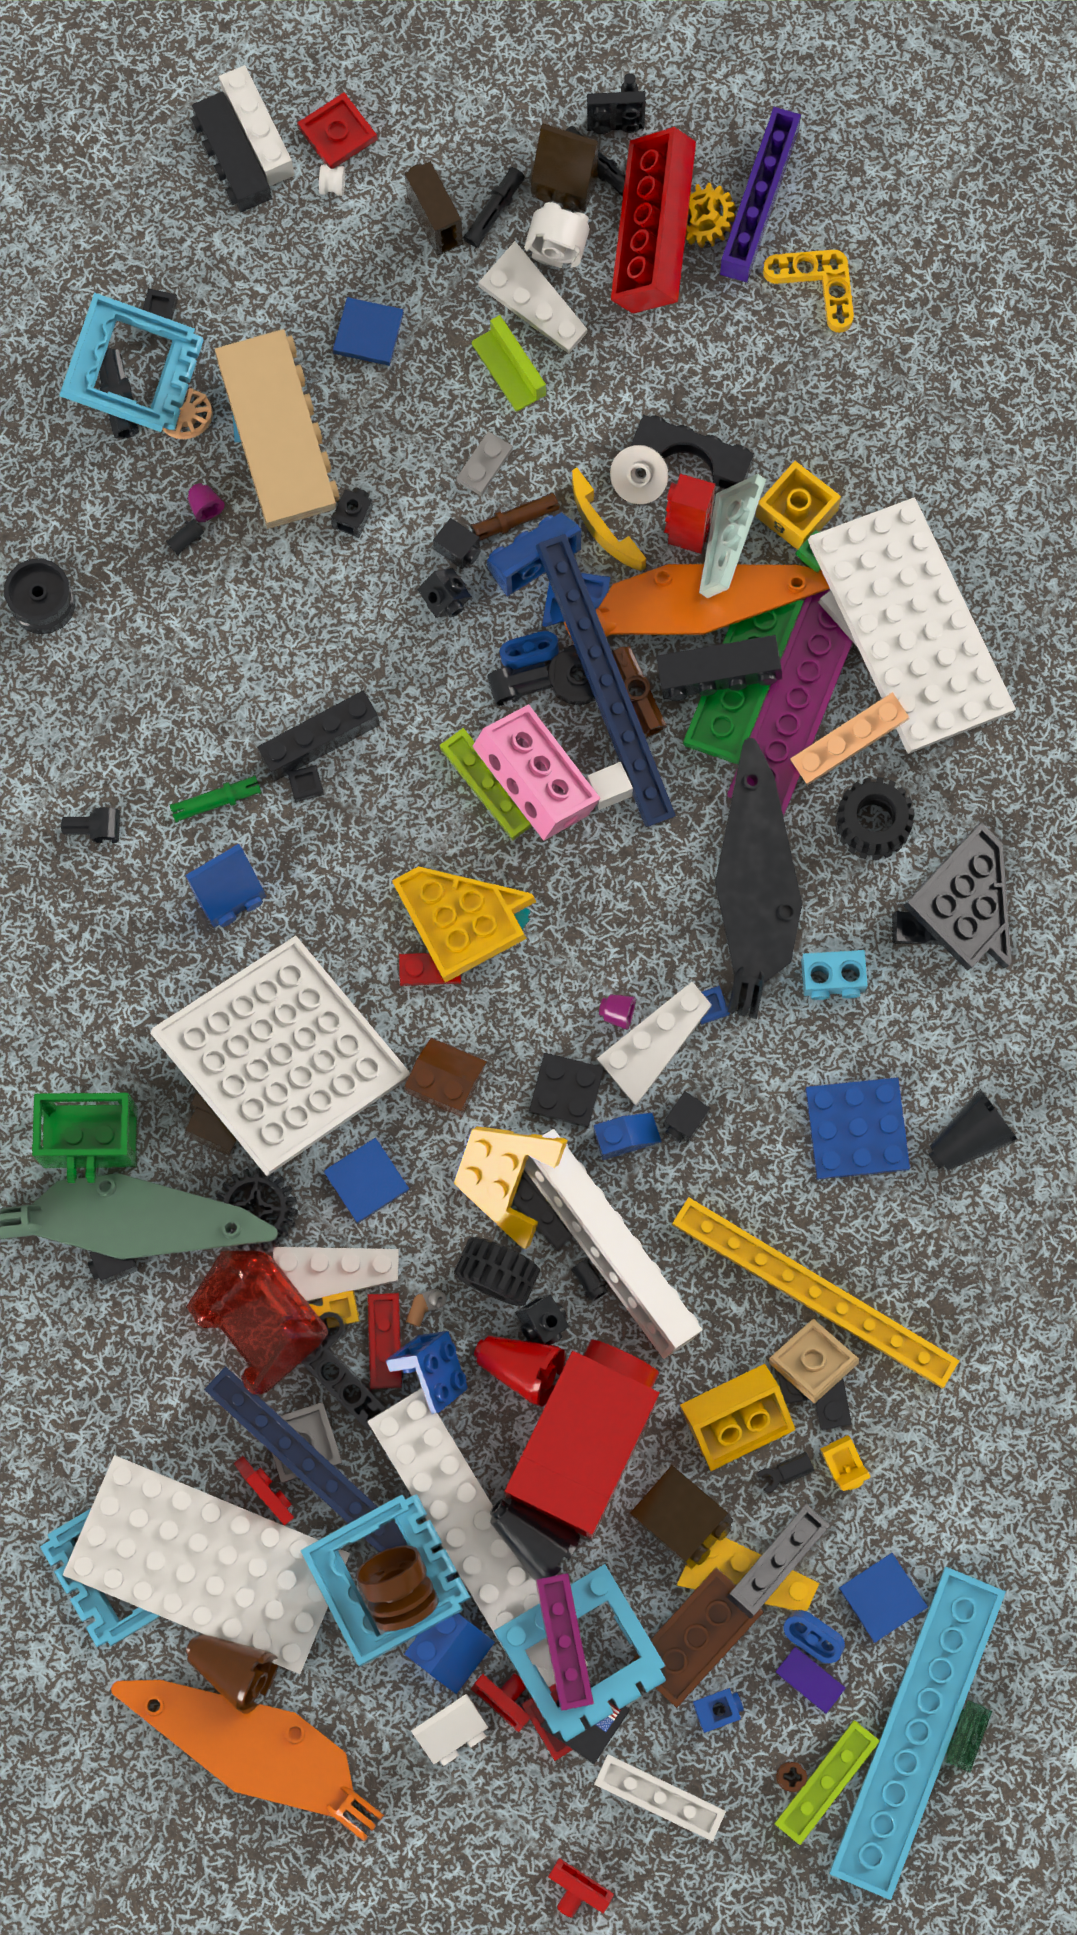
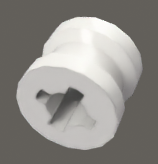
(332, 180)

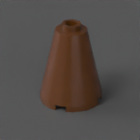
(233, 1669)

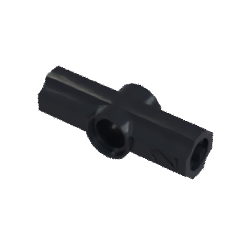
(115, 381)

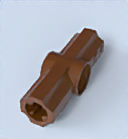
(644, 705)

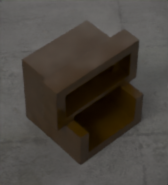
(208, 1128)

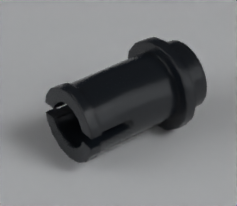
(185, 536)
(589, 1280)

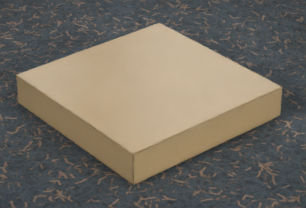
(813, 1361)

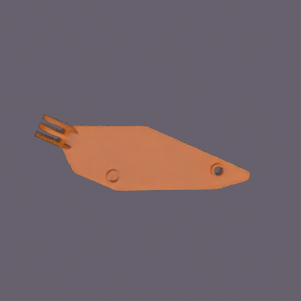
(670, 601)
(255, 1753)

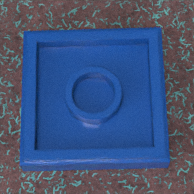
(368, 331)
(366, 1180)
(883, 1597)

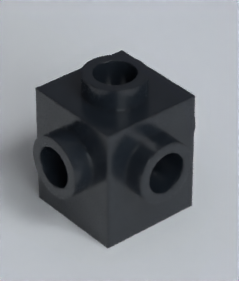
(444, 593)
(542, 1320)

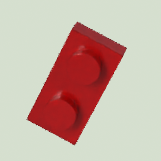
(421, 970)

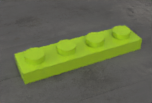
(484, 784)
(826, 1782)

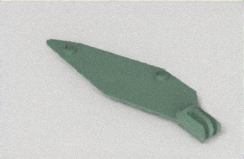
(132, 1219)

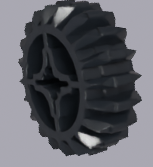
(269, 1210)

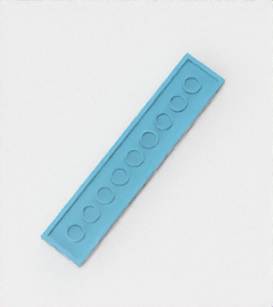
(917, 1733)

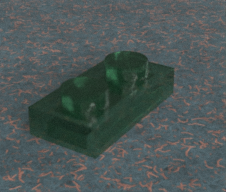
(970, 1732)

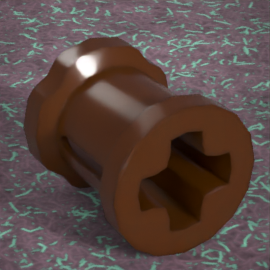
(784, 1784)

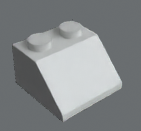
(450, 1730)

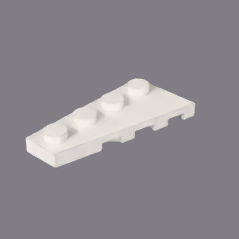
(530, 296)

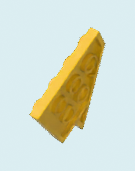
(461, 917)

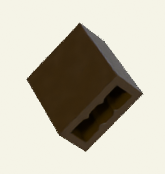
(433, 208)
(682, 1517)

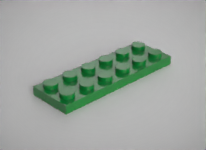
(729, 716)

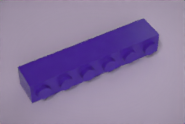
(760, 194)

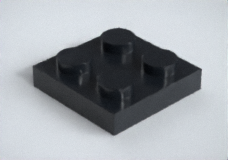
(566, 1090)

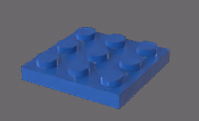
(857, 1128)

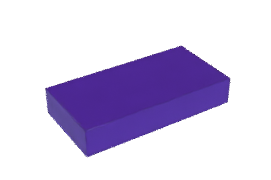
(810, 1680)

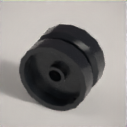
(39, 596)

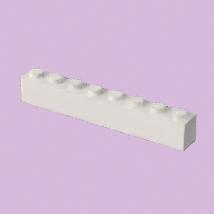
(615, 1251)

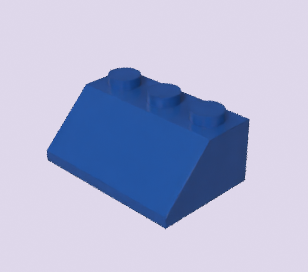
(520, 561)

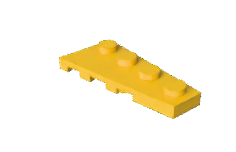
(735, 1561)

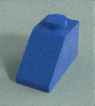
(626, 1134)

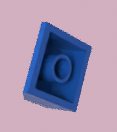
(450, 1651)

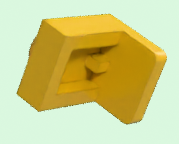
(845, 1463)

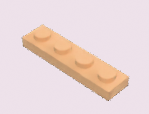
(850, 738)

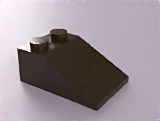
(564, 168)

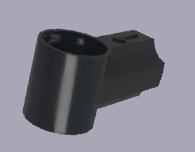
(512, 684)

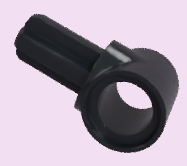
(100, 825)

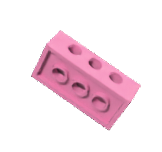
(536, 772)

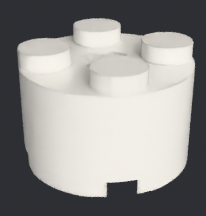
(557, 236)

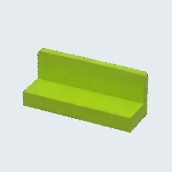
(509, 365)

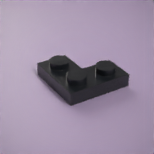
(831, 1408)

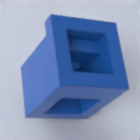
(705, 1713)

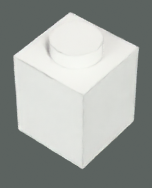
(610, 785)

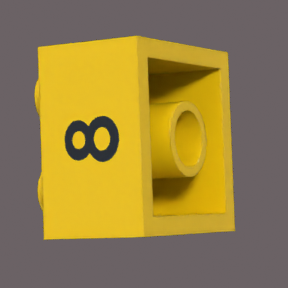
(797, 505)

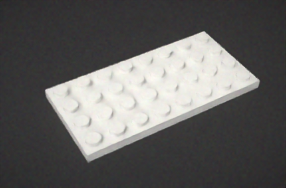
(911, 623)
(200, 1563)

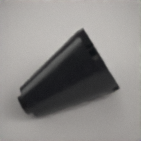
(971, 1134)
(533, 1537)

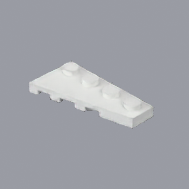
(651, 1045)
(336, 1270)

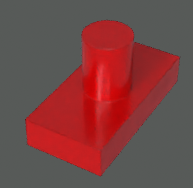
(503, 1699)
(578, 1889)

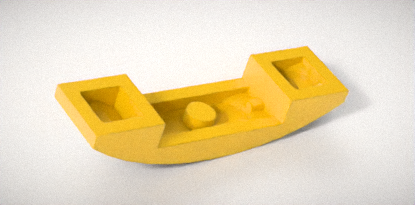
(625, 550)

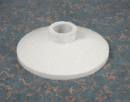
(628, 482)

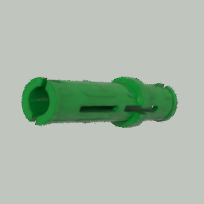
(216, 798)

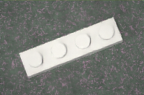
(660, 1797)

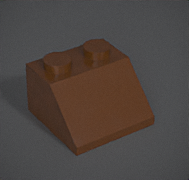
(445, 1077)

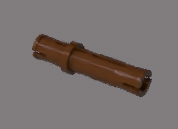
(519, 515)

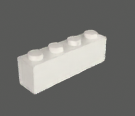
(257, 125)

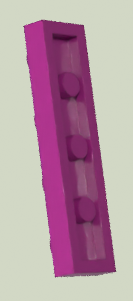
(564, 1642)

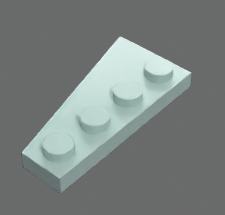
(728, 531)

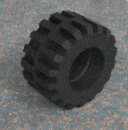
(872, 842)
(497, 1271)

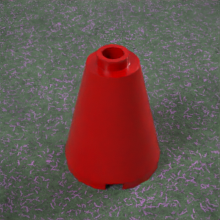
(522, 1365)

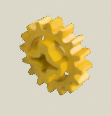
(706, 220)

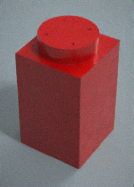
(585, 1436)

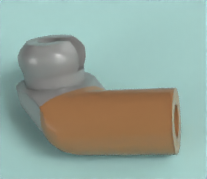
(424, 1303)

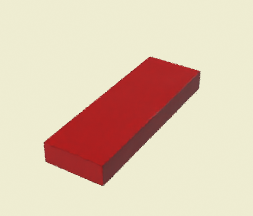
(383, 1339)

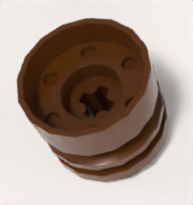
(397, 1588)

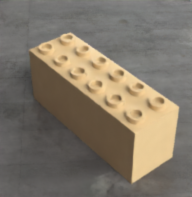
(277, 428)

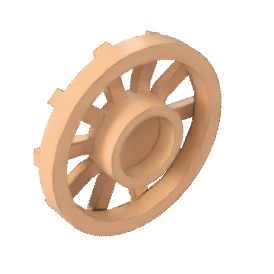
(189, 416)

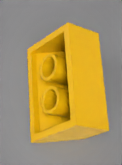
(738, 1417)

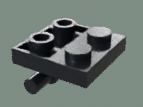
(617, 110)

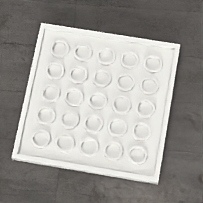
(280, 1054)

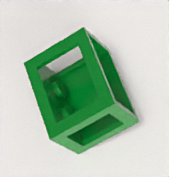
(85, 1133)

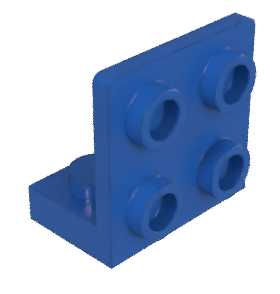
(436, 1365)

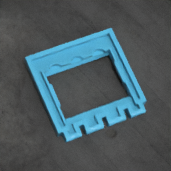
(91, 351)
(343, 1596)
(90, 1601)
(620, 1687)

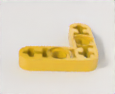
(829, 278)

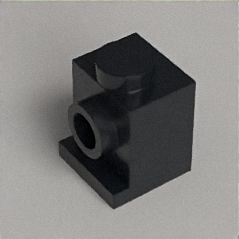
(352, 521)

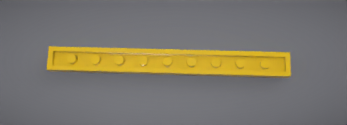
(815, 1293)

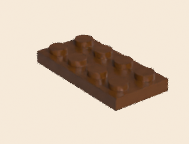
(698, 1636)

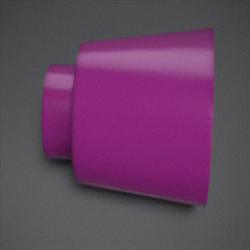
(204, 502)
(618, 1010)

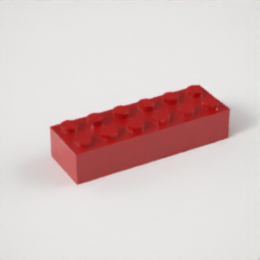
(653, 220)

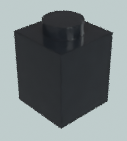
(457, 544)
(685, 1118)
(110, 1268)

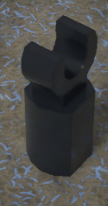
(788, 1471)

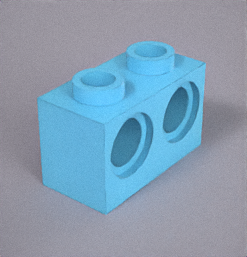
(832, 965)

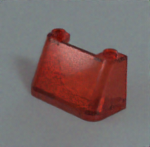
(259, 1315)

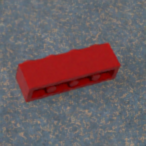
(689, 513)

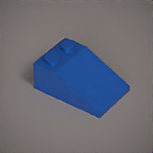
(226, 887)

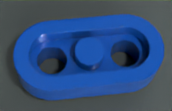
(529, 650)
(813, 1636)

